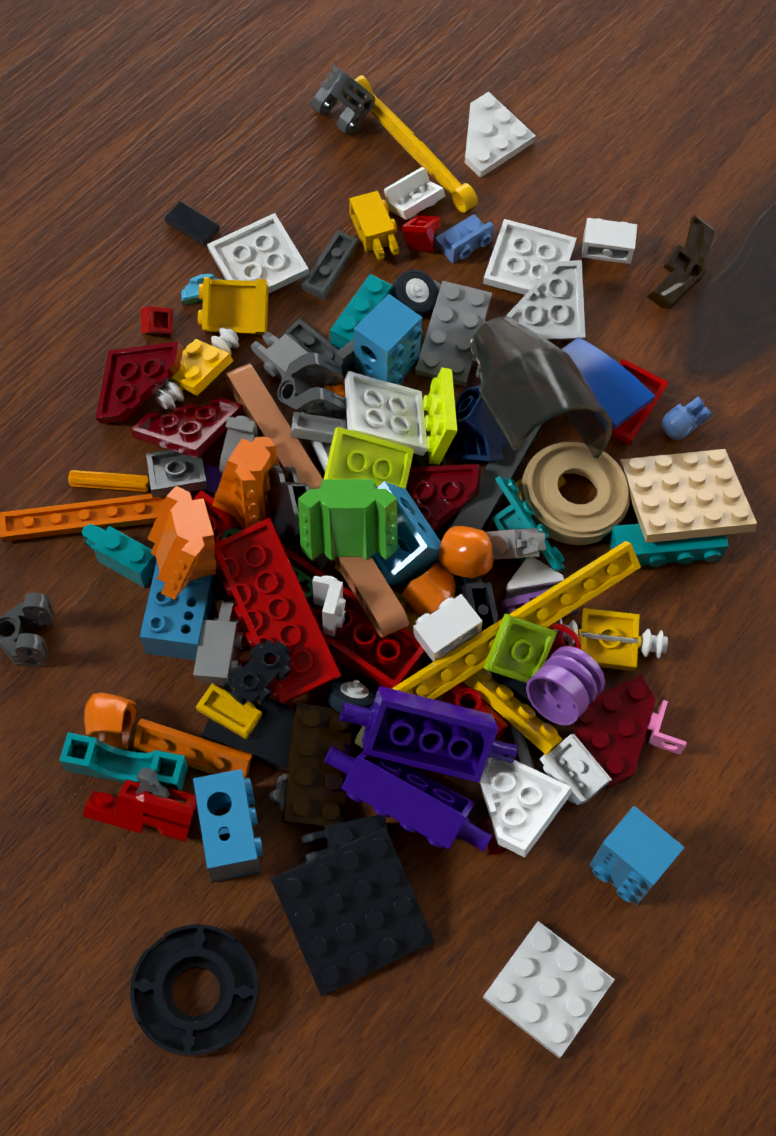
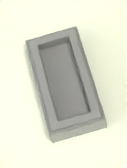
(315, 427)

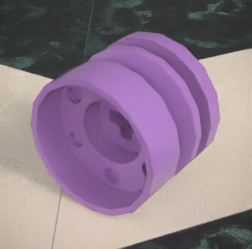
(565, 685)

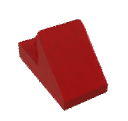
(420, 232)

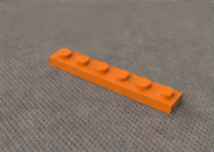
(75, 516)

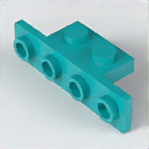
(519, 516)

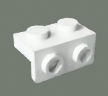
(413, 194)
(329, 594)
(577, 768)

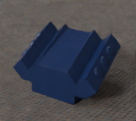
(477, 429)

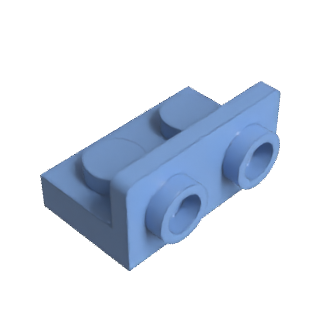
(464, 238)

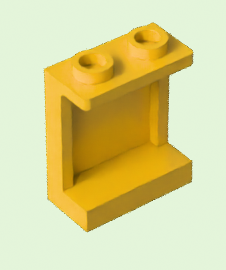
(234, 305)

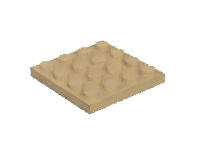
(687, 496)

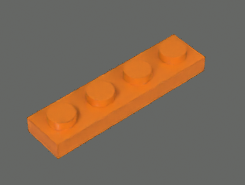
(198, 751)

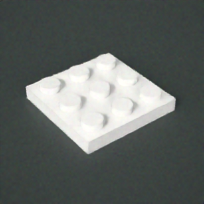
(259, 252)
(525, 255)
(385, 411)
(548, 989)

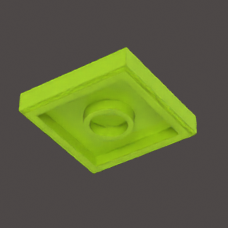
(519, 648)

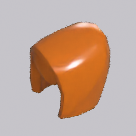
(466, 552)
(430, 590)
(110, 719)

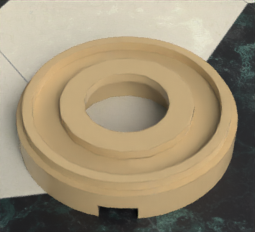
(569, 521)

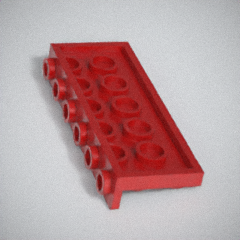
(275, 607)

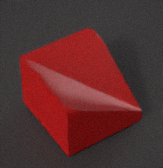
(156, 320)

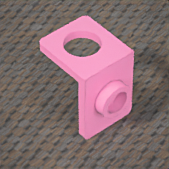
(657, 739)

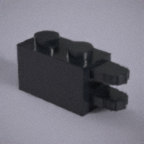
(480, 598)

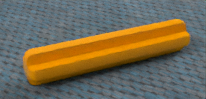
(109, 480)

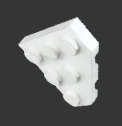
(493, 135)
(555, 303)
(520, 802)

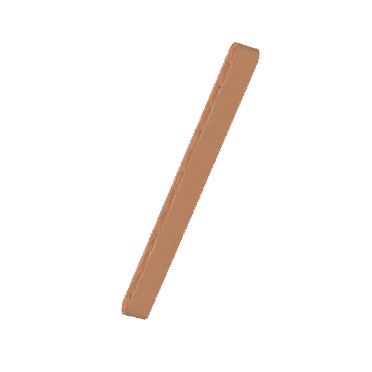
(360, 574)

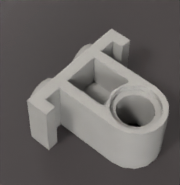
(237, 428)

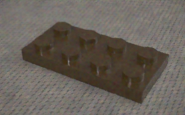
(313, 787)

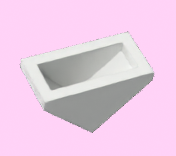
(532, 577)

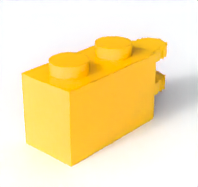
(373, 223)

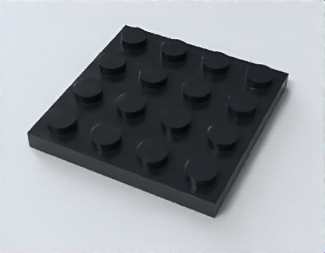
(352, 910)

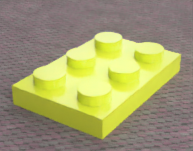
(440, 416)
(368, 457)

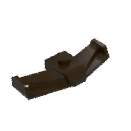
(685, 265)

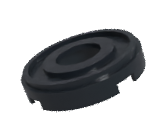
(163, 964)

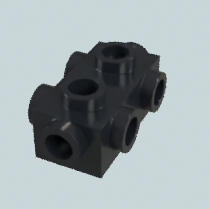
(254, 680)

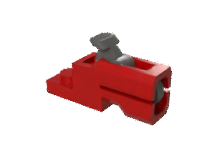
(143, 805)

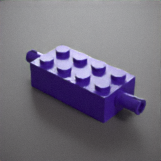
(428, 734)
(410, 798)

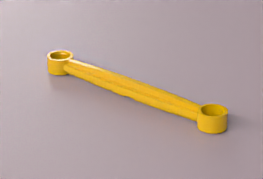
(462, 195)

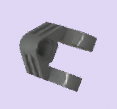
(345, 89)
(298, 393)
(23, 647)

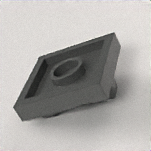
(174, 469)

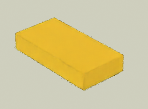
(228, 712)

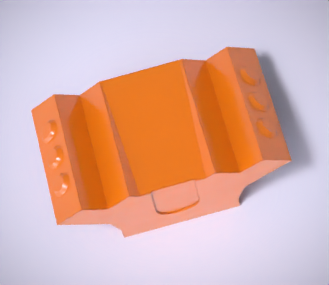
(247, 481)
(182, 542)

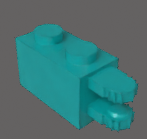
(121, 553)

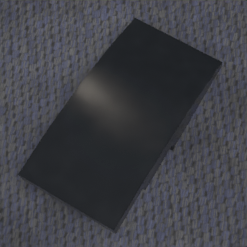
(268, 740)

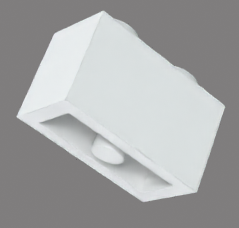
(609, 240)
(447, 627)

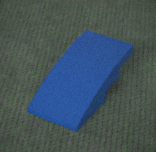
(612, 384)

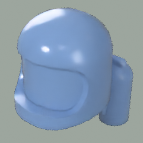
(684, 420)

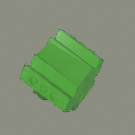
(348, 520)

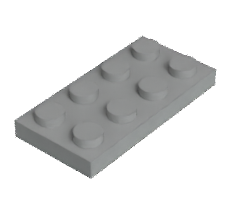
(454, 322)

